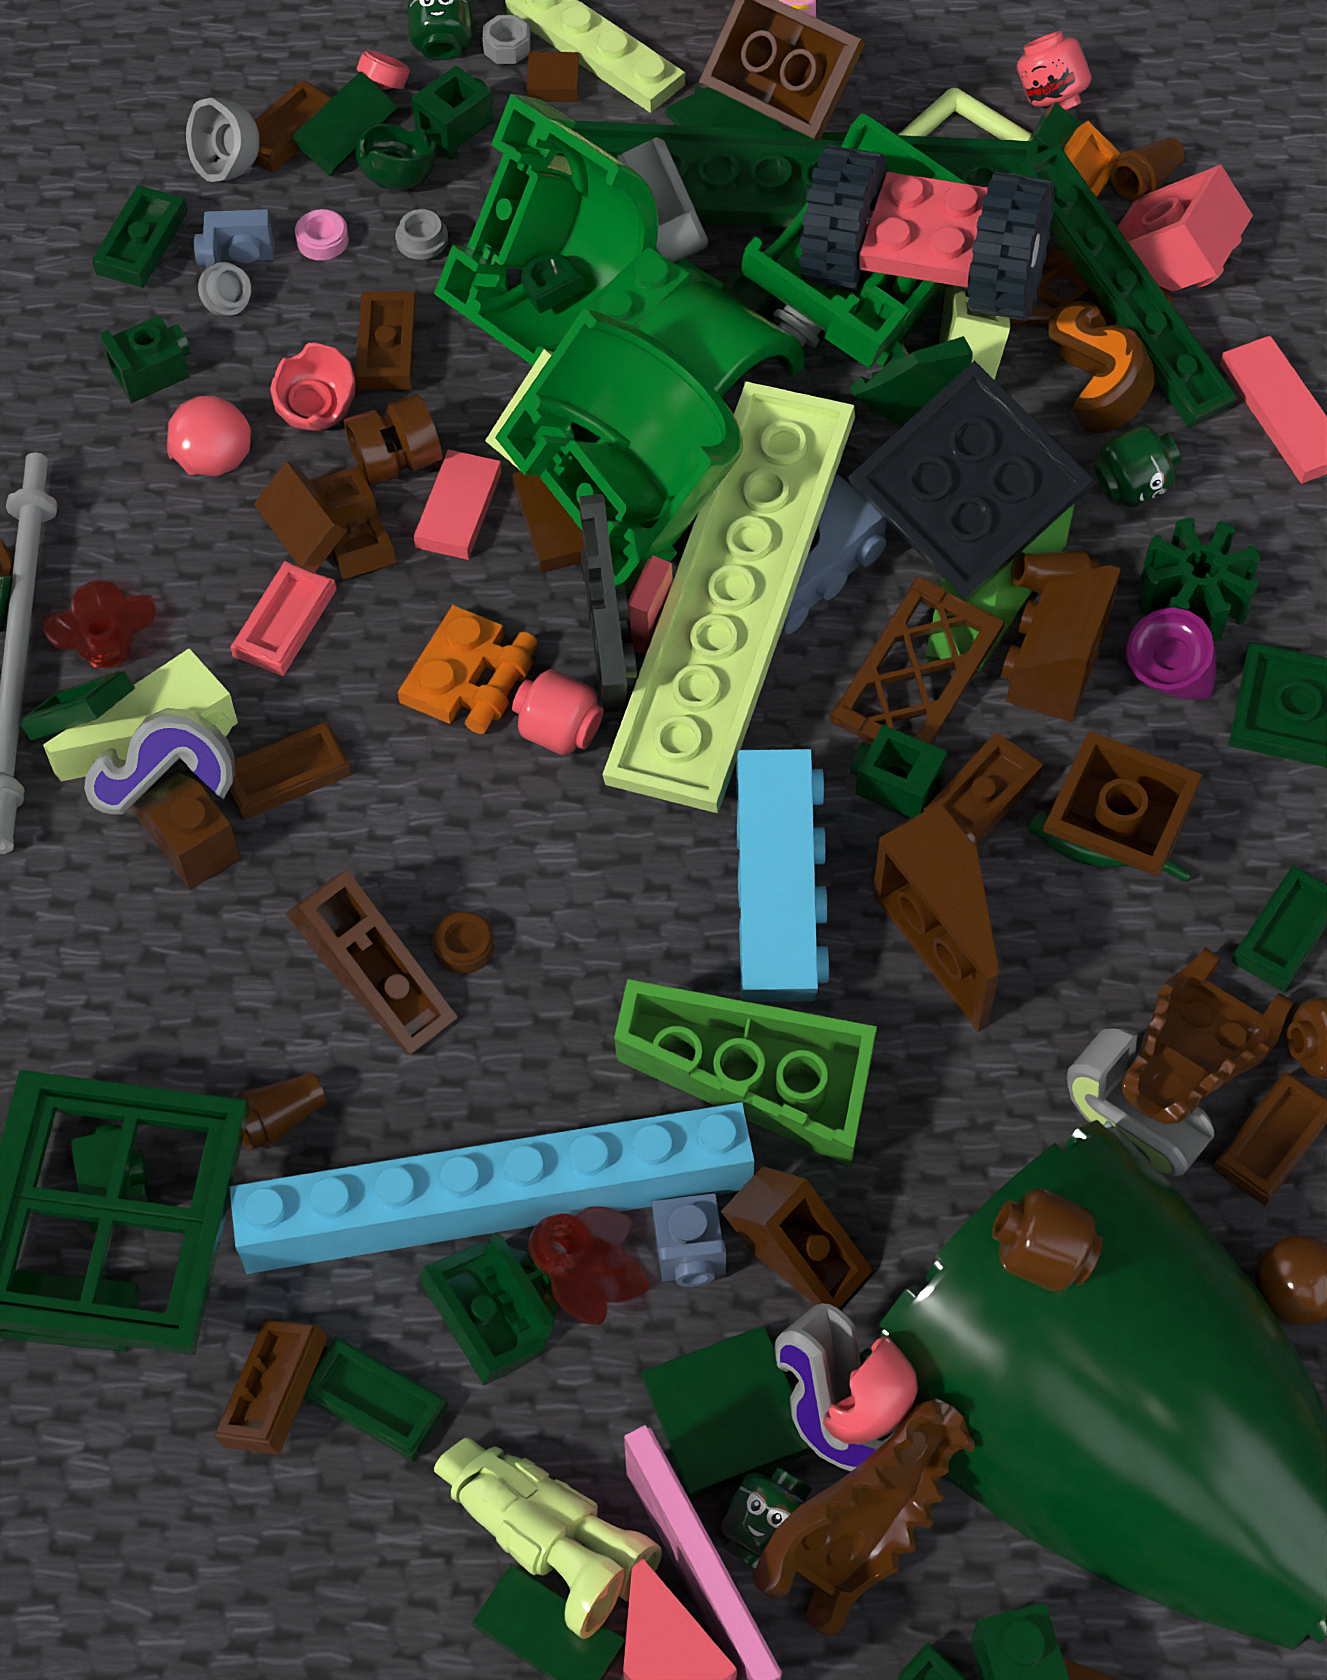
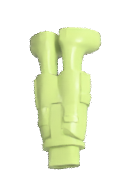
(545, 1527)

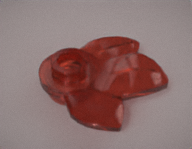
(100, 623)
(595, 1264)

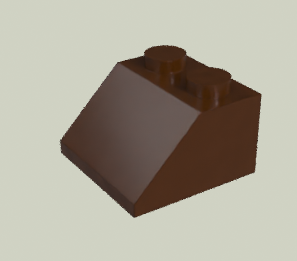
(1061, 642)
(1123, 803)

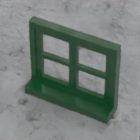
(22, 1154)

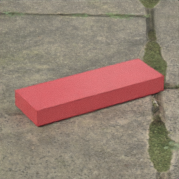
(1280, 405)

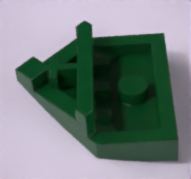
(912, 379)
(493, 1305)

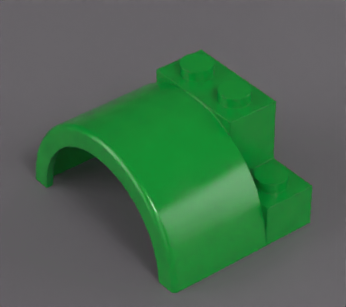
(541, 205)
(888, 305)
(694, 320)
(659, 430)

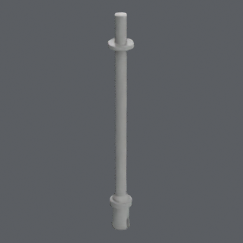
(31, 508)

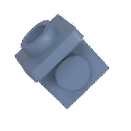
(234, 237)
(689, 1239)

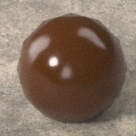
(1295, 1279)

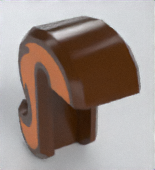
(1114, 358)

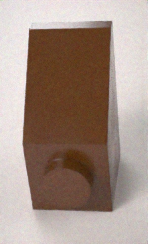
(187, 828)
(797, 1236)

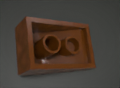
(782, 63)
(937, 899)

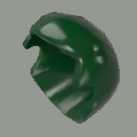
(395, 156)

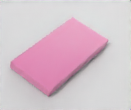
(696, 1558)

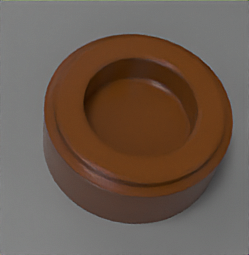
(463, 942)

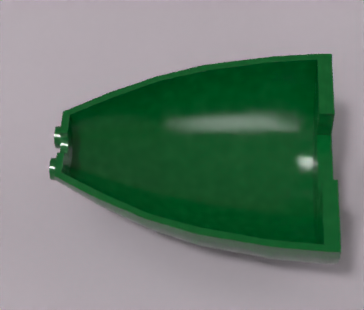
(1133, 1415)

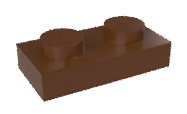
(386, 340)
(989, 785)

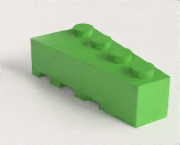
(786, 1066)

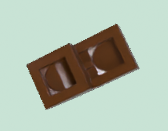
(366, 542)

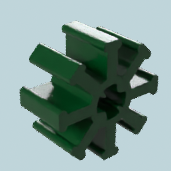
(1200, 576)

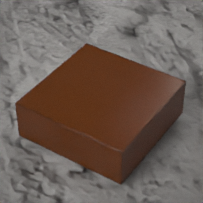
(553, 76)

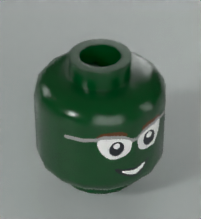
(440, 27)
(1137, 465)
(758, 1510)

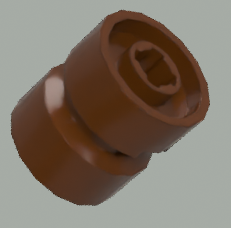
(410, 432)

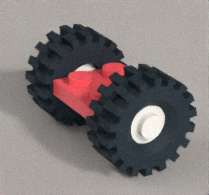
(926, 230)

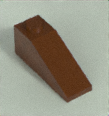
(371, 961)

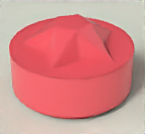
(383, 70)

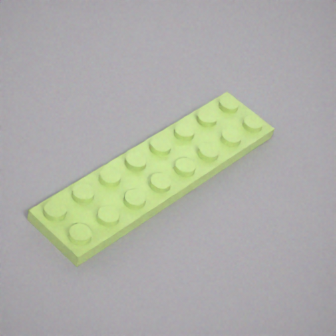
(730, 601)

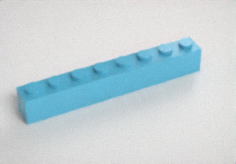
(489, 1187)

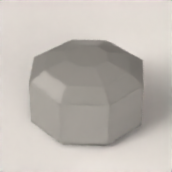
(506, 39)

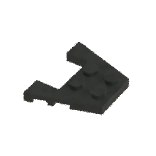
(606, 608)

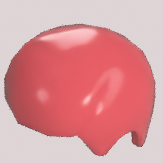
(313, 388)
(208, 436)
(880, 1396)

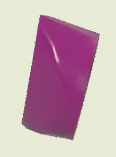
(1173, 654)

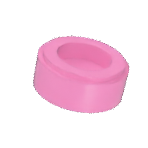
(321, 234)

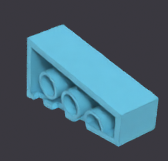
(778, 875)

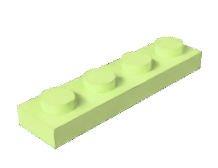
(602, 49)

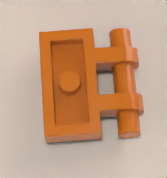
(453, 663)

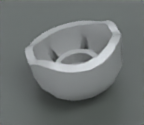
(232, 140)

